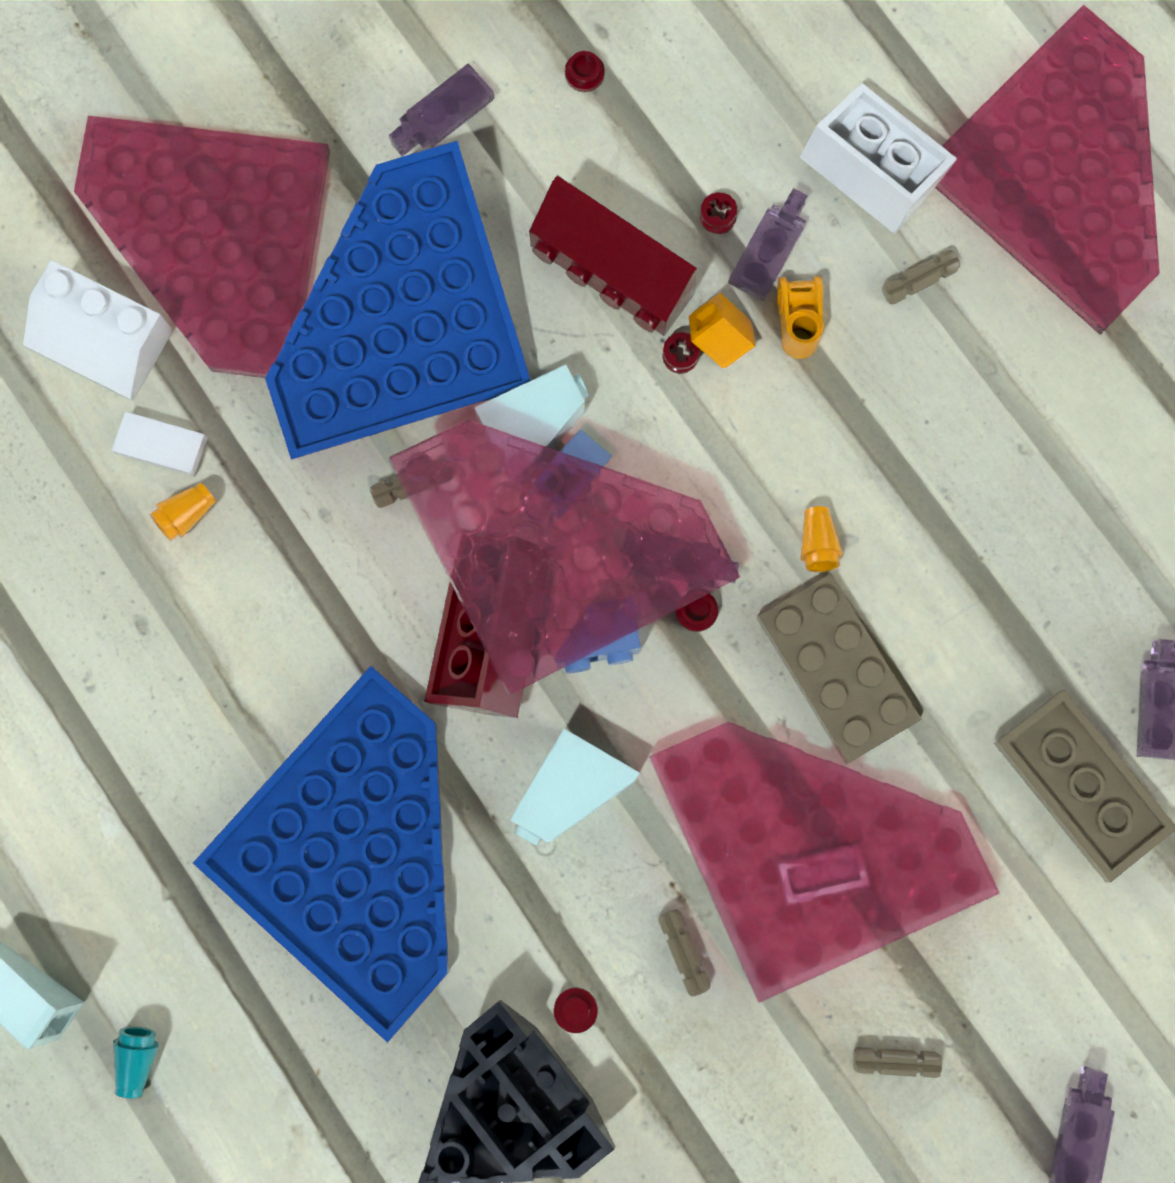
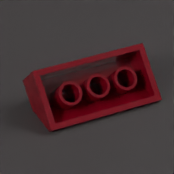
(611, 257)
(462, 670)

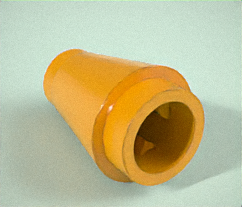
(182, 511)
(819, 541)

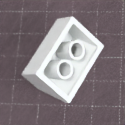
(877, 157)
(93, 330)

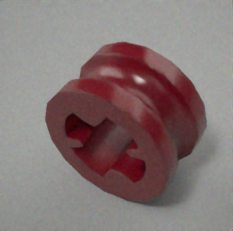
(715, 224)
(670, 360)

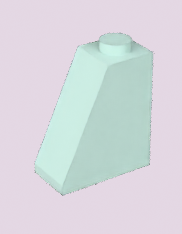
(538, 409)
(569, 788)
(31, 1002)

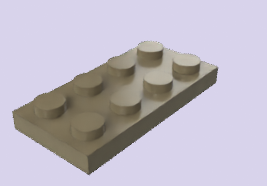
(838, 668)
(1085, 786)

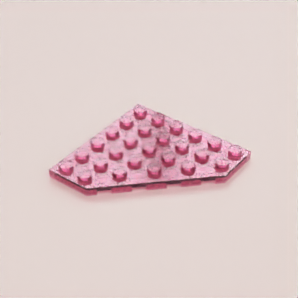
(1066, 170)
(210, 228)
(554, 546)
(812, 854)

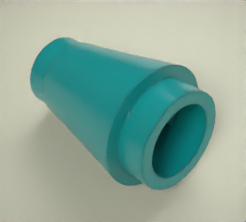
(133, 1060)

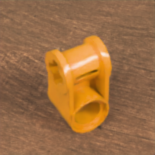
(800, 308)

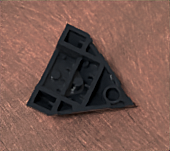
(513, 1110)

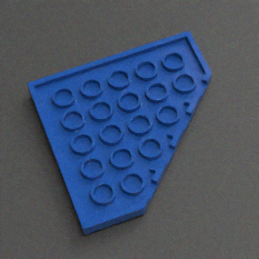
(400, 314)
(349, 855)

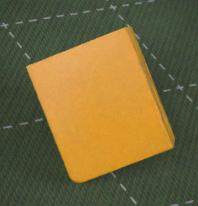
(721, 331)

